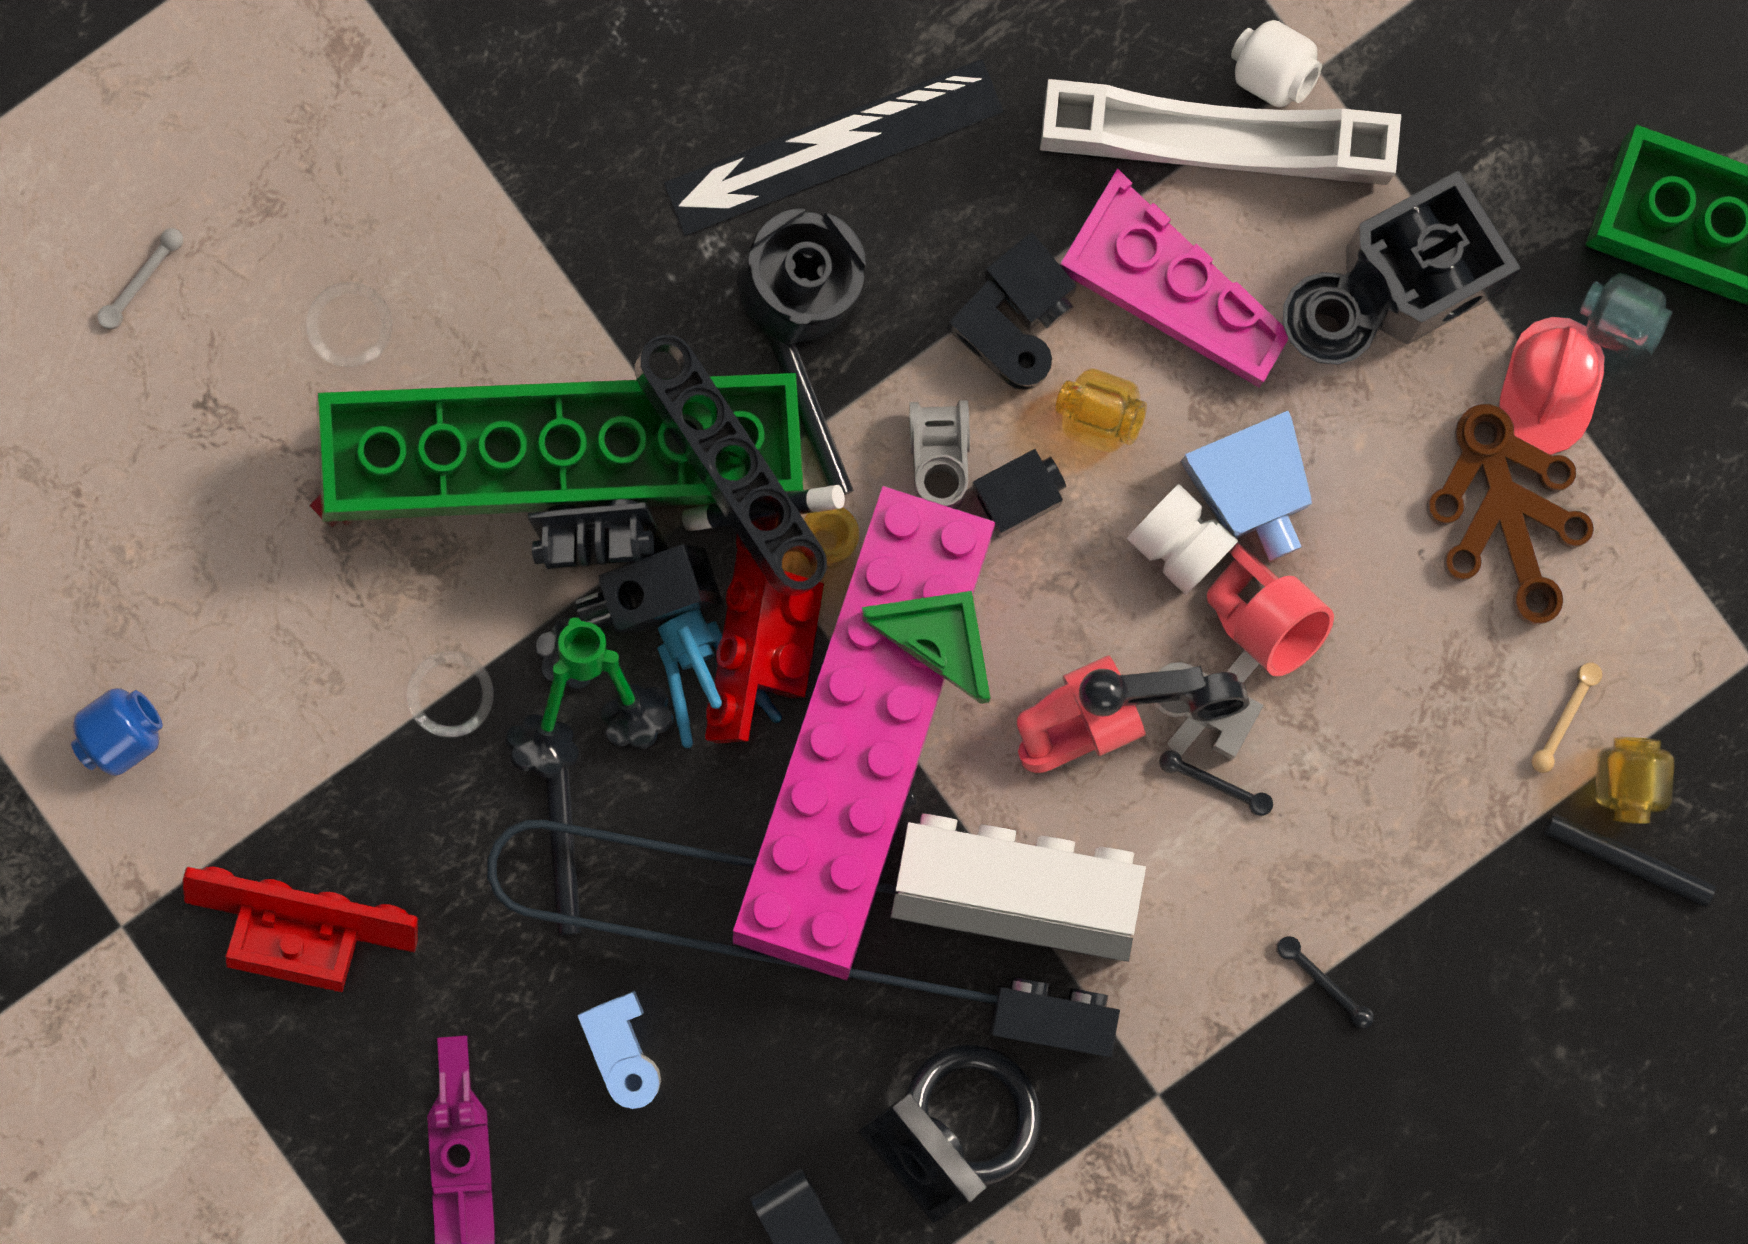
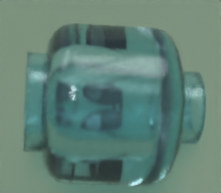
(1626, 315)

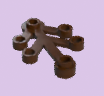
(1507, 504)

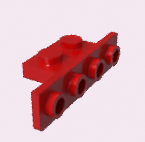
(762, 645)
(295, 931)

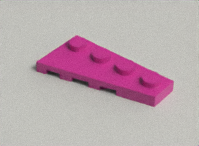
(1156, 274)

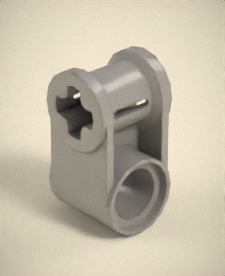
(940, 444)

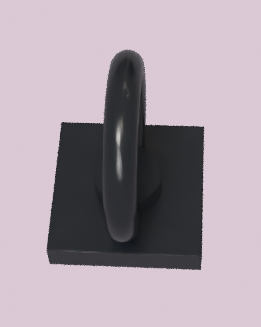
(928, 1154)

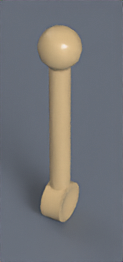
(1588, 676)

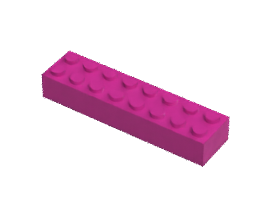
(857, 744)

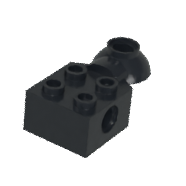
(1403, 275)

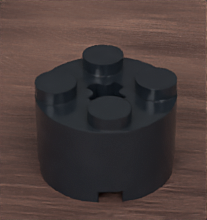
(795, 245)

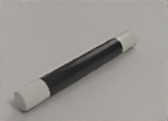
(805, 501)

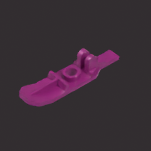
(464, 1193)

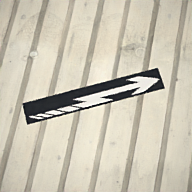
(833, 147)

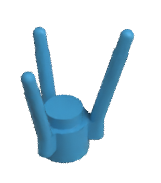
(690, 642)

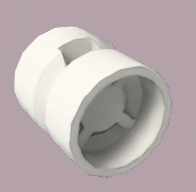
(1182, 539)

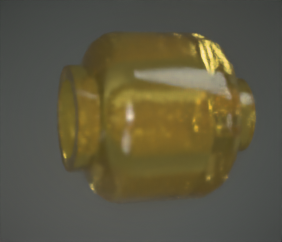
(1101, 410)
(1634, 778)

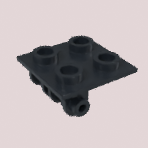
(595, 534)

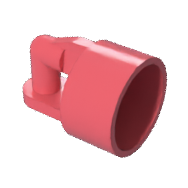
(1279, 624)
(1063, 729)

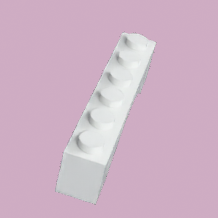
(1163, 130)

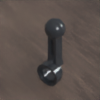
(1208, 696)

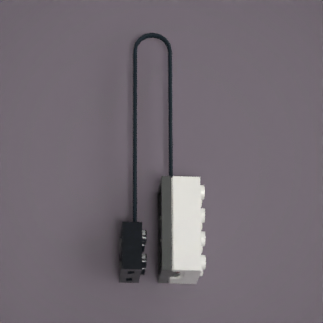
(970, 886)

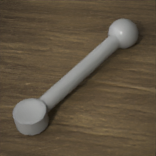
(111, 315)

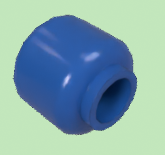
(116, 731)

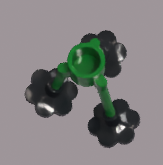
(572, 657)

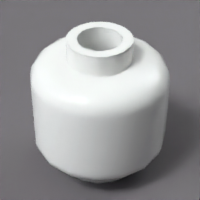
(1276, 63)

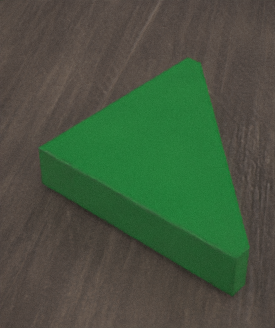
(939, 634)

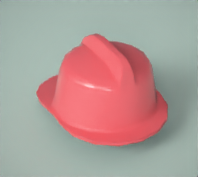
(1552, 383)

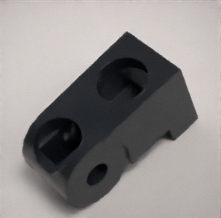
(1014, 357)

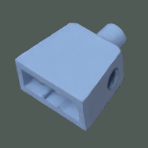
(1254, 482)

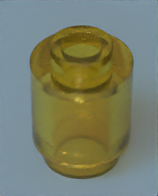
(842, 526)

